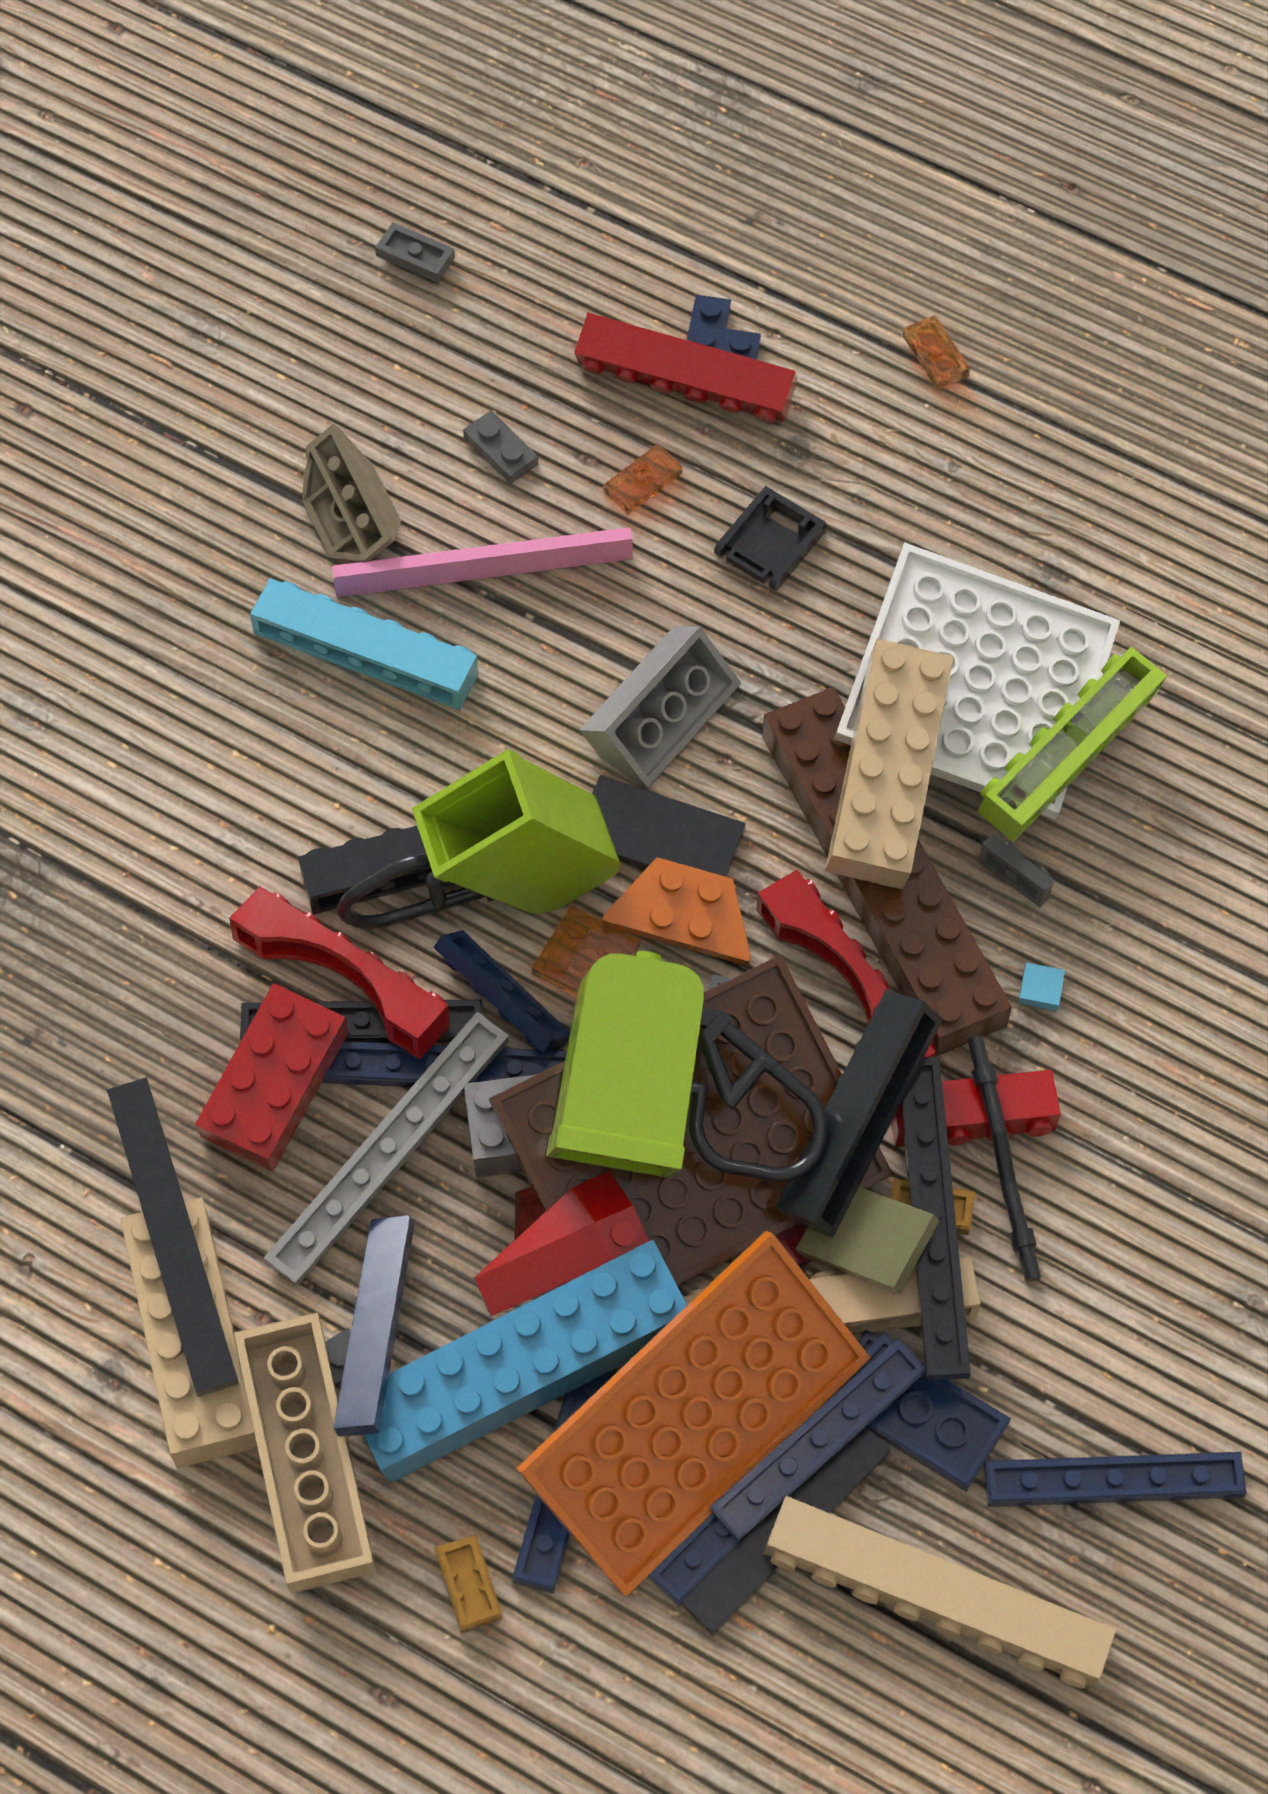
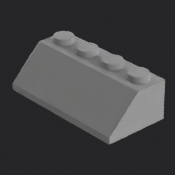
(661, 705)

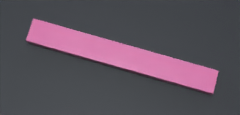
(483, 562)

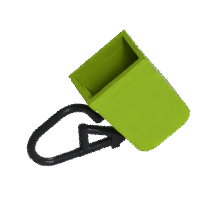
(502, 837)
(634, 1070)

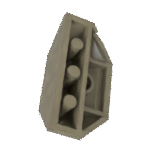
(347, 499)

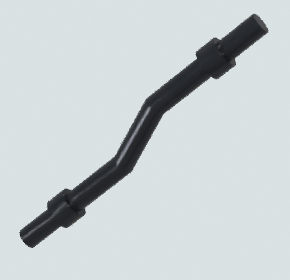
(1021, 1237)

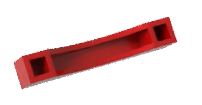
(800, 918)
(279, 931)

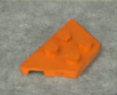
(683, 910)

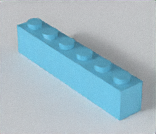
(365, 643)

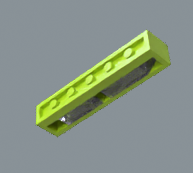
(1071, 743)

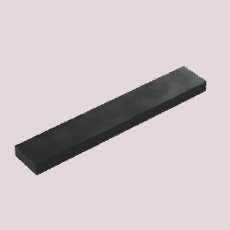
(366, 1024)
(747, 1566)

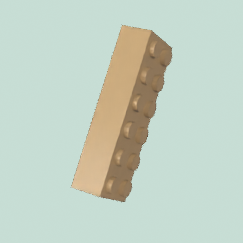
(889, 764)
(194, 1425)
(301, 1456)

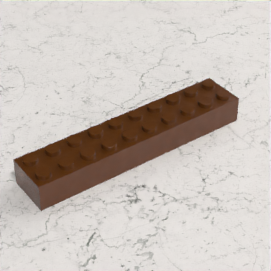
(911, 927)

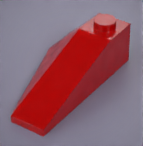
(570, 1239)

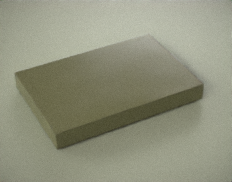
(874, 1241)

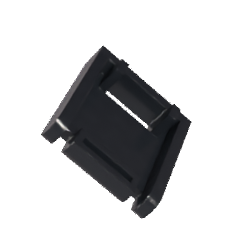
(765, 546)

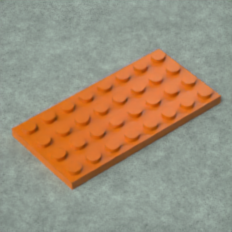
(693, 1413)

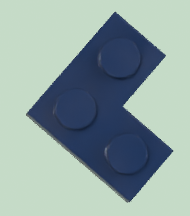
(710, 324)

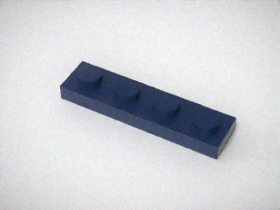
(502, 991)

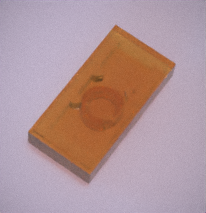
(642, 479)

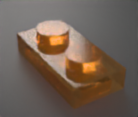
(936, 352)

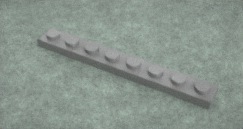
(386, 1149)

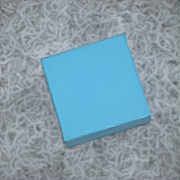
(1041, 986)

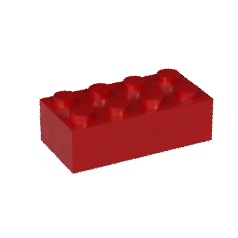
(272, 1077)

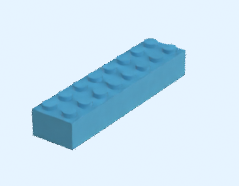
(523, 1360)

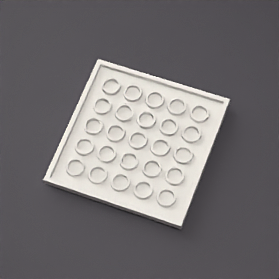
(1011, 666)

